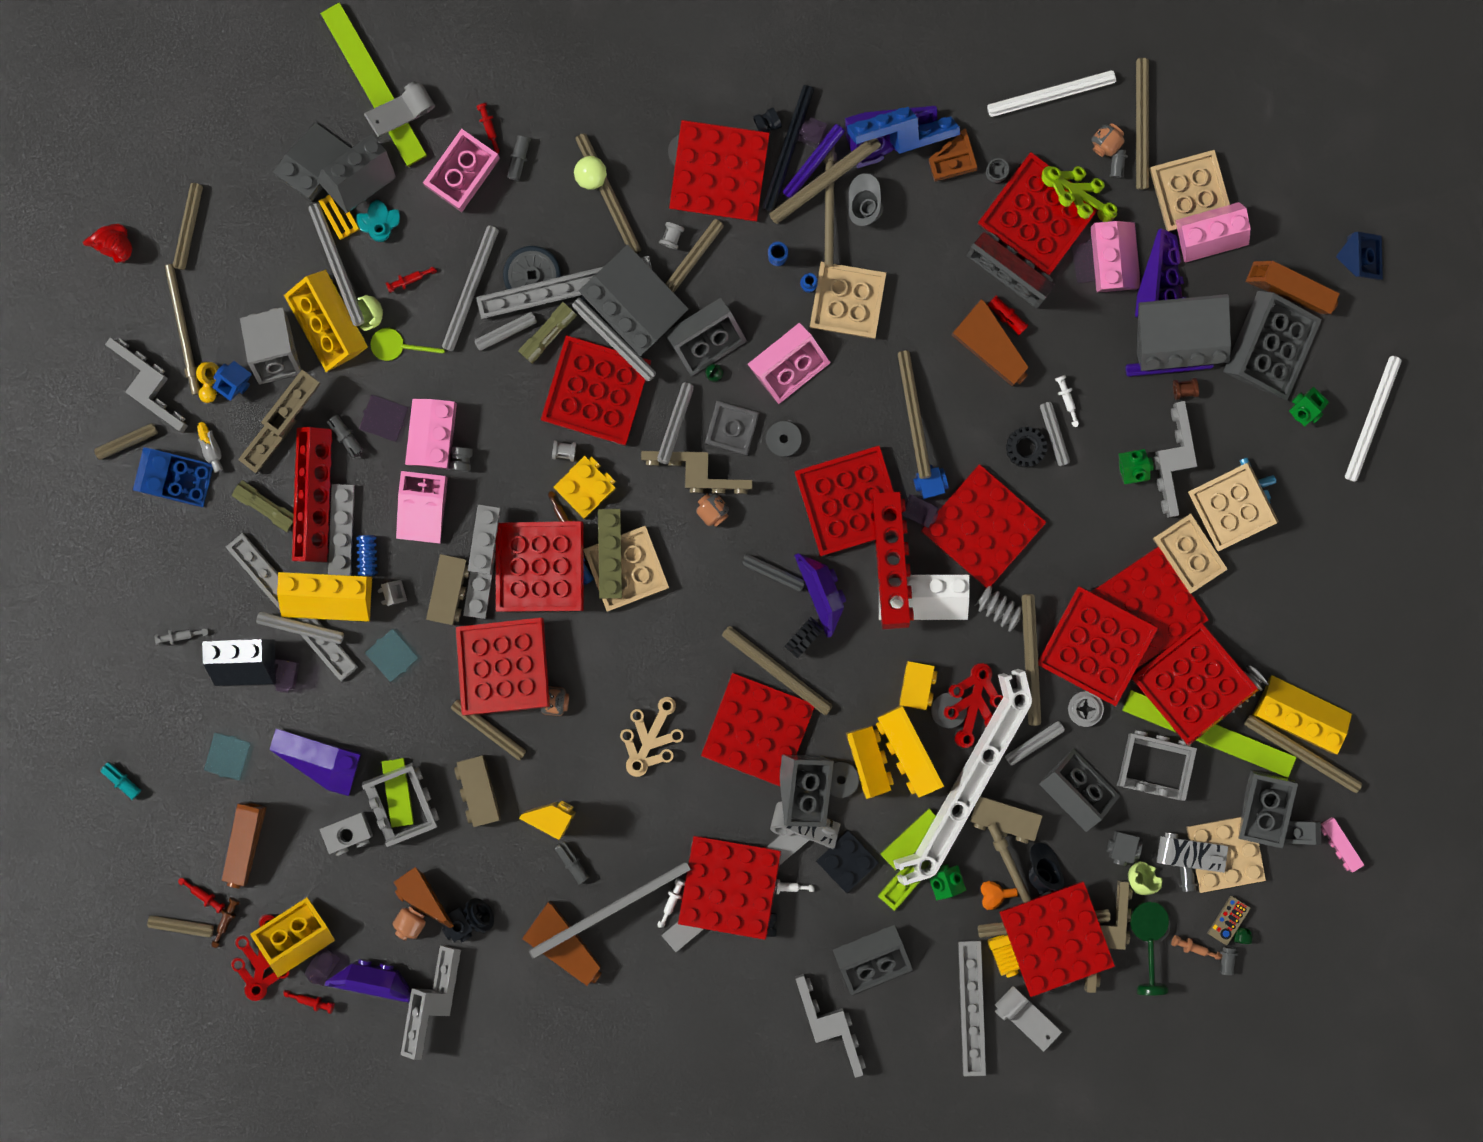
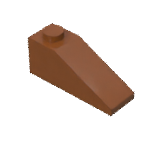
(418, 893)

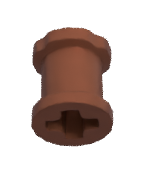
(1185, 388)

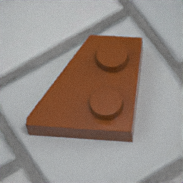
(953, 159)

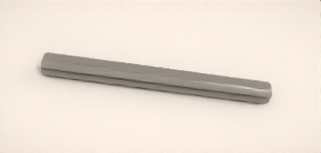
(336, 264)
(470, 288)

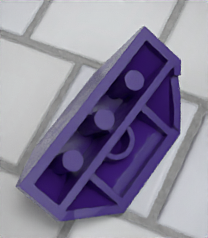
(823, 591)
(372, 980)

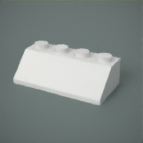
(936, 596)

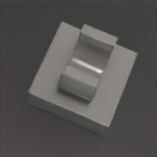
(393, 593)

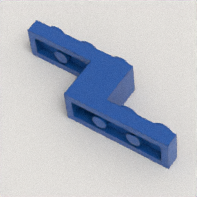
(903, 130)

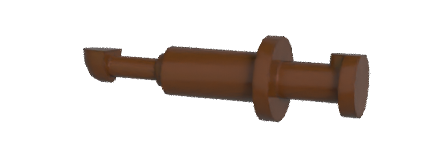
(558, 508)
(228, 914)

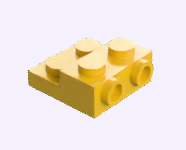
(585, 486)

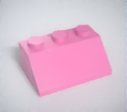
(1213, 231)
(1115, 256)
(789, 363)
(431, 433)

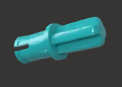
(120, 780)

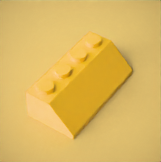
(325, 320)
(324, 596)
(1303, 715)
(909, 751)

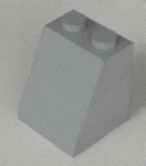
(270, 345)

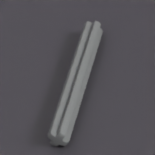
(613, 339)

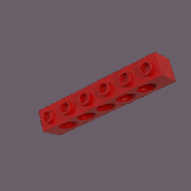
(311, 494)
(890, 616)

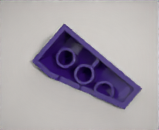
(924, 114)
(1161, 274)
(322, 762)

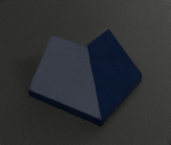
(1363, 255)

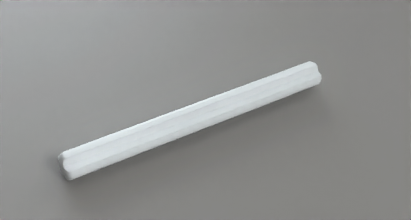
(1051, 93)
(1373, 418)

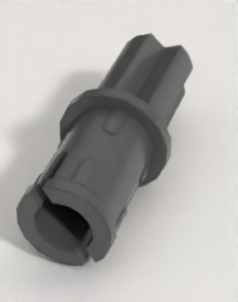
(518, 158)
(572, 862)

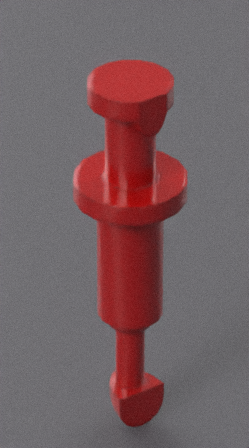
(486, 119)
(408, 279)
(202, 895)
(312, 1002)

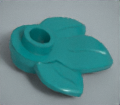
(376, 218)

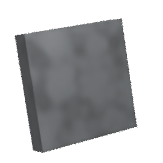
(732, 428)

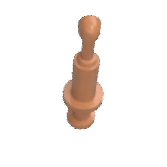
(1189, 946)

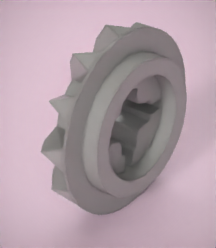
(1092, 716)

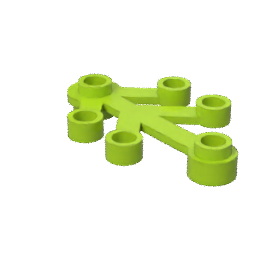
(1077, 192)

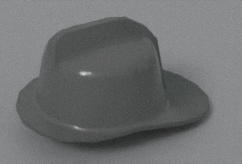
(865, 200)

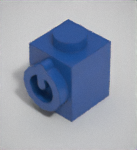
(231, 380)
(932, 486)

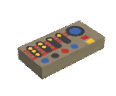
(1228, 920)

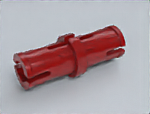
(1007, 315)

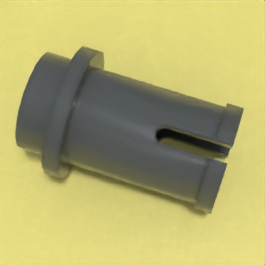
(1118, 164)
(1187, 879)
(1228, 960)

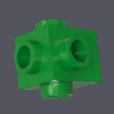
(1308, 406)
(1135, 466)
(947, 882)

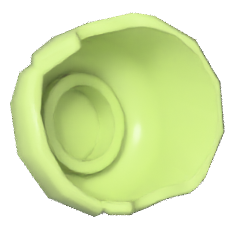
(590, 172)
(371, 311)
(1143, 879)

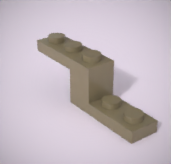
(279, 421)
(697, 472)
(1115, 935)

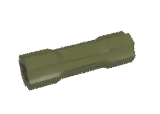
(546, 334)
(251, 497)

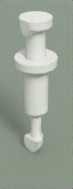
(1069, 403)
(791, 887)
(674, 896)

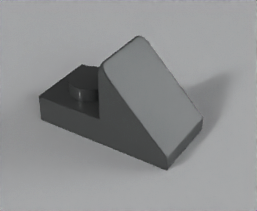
(1303, 832)

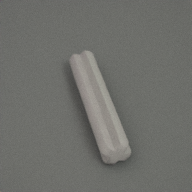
(505, 331)
(1054, 434)
(1035, 743)

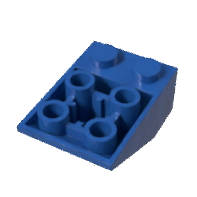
(173, 477)

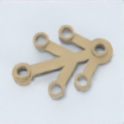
(649, 740)

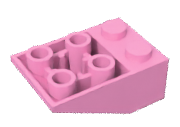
(421, 507)

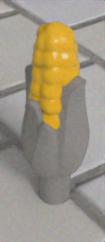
(209, 446)

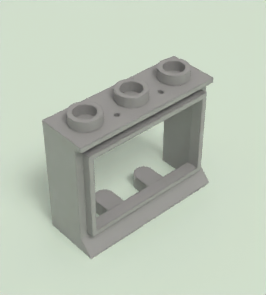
(1160, 743)
(382, 819)

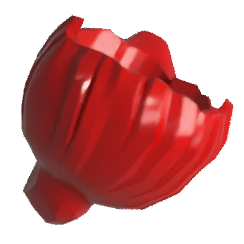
(111, 241)

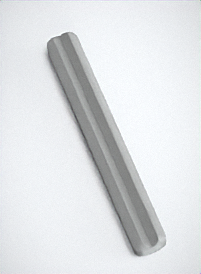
(675, 423)
(300, 628)

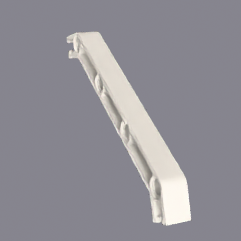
(970, 781)

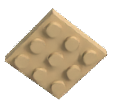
(1188, 187)
(848, 300)
(1233, 506)
(640, 568)
(1243, 857)

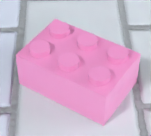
(461, 170)

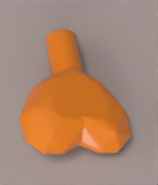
(995, 894)

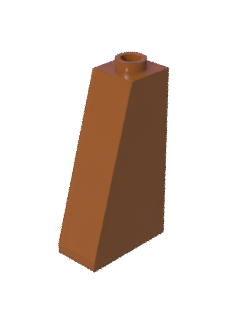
(1292, 286)
(989, 342)
(243, 843)
(571, 954)

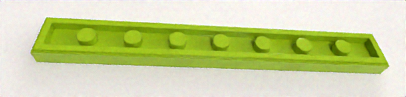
(370, 79)
(1218, 738)

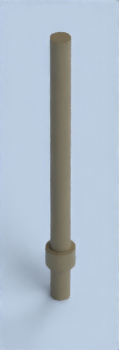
(830, 159)
(190, 371)
(1001, 845)

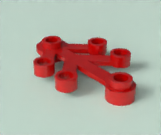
(974, 702)
(259, 963)

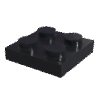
(847, 861)

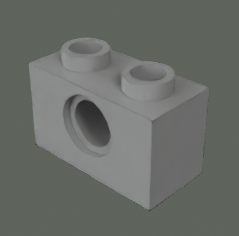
(333, 834)

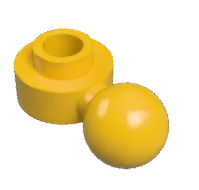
(207, 393)

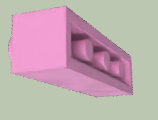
(1342, 845)

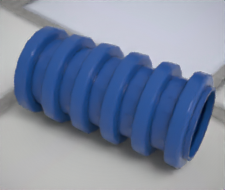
(777, 246)
(367, 555)

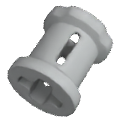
(671, 235)
(564, 450)

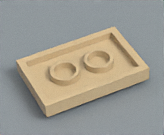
(1190, 553)

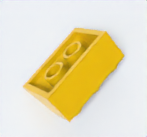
(869, 761)
(550, 818)
(292, 937)

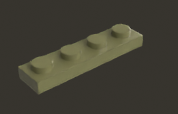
(609, 553)

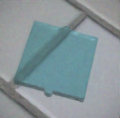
(391, 655)
(227, 756)

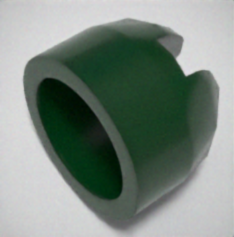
(718, 375)
(1243, 936)

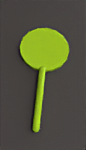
(388, 345)

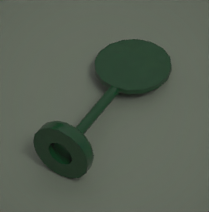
(1149, 924)

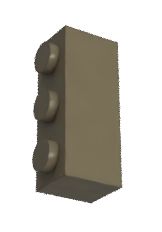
(448, 590)
(477, 791)
(1007, 818)

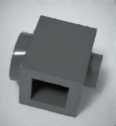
(1124, 848)

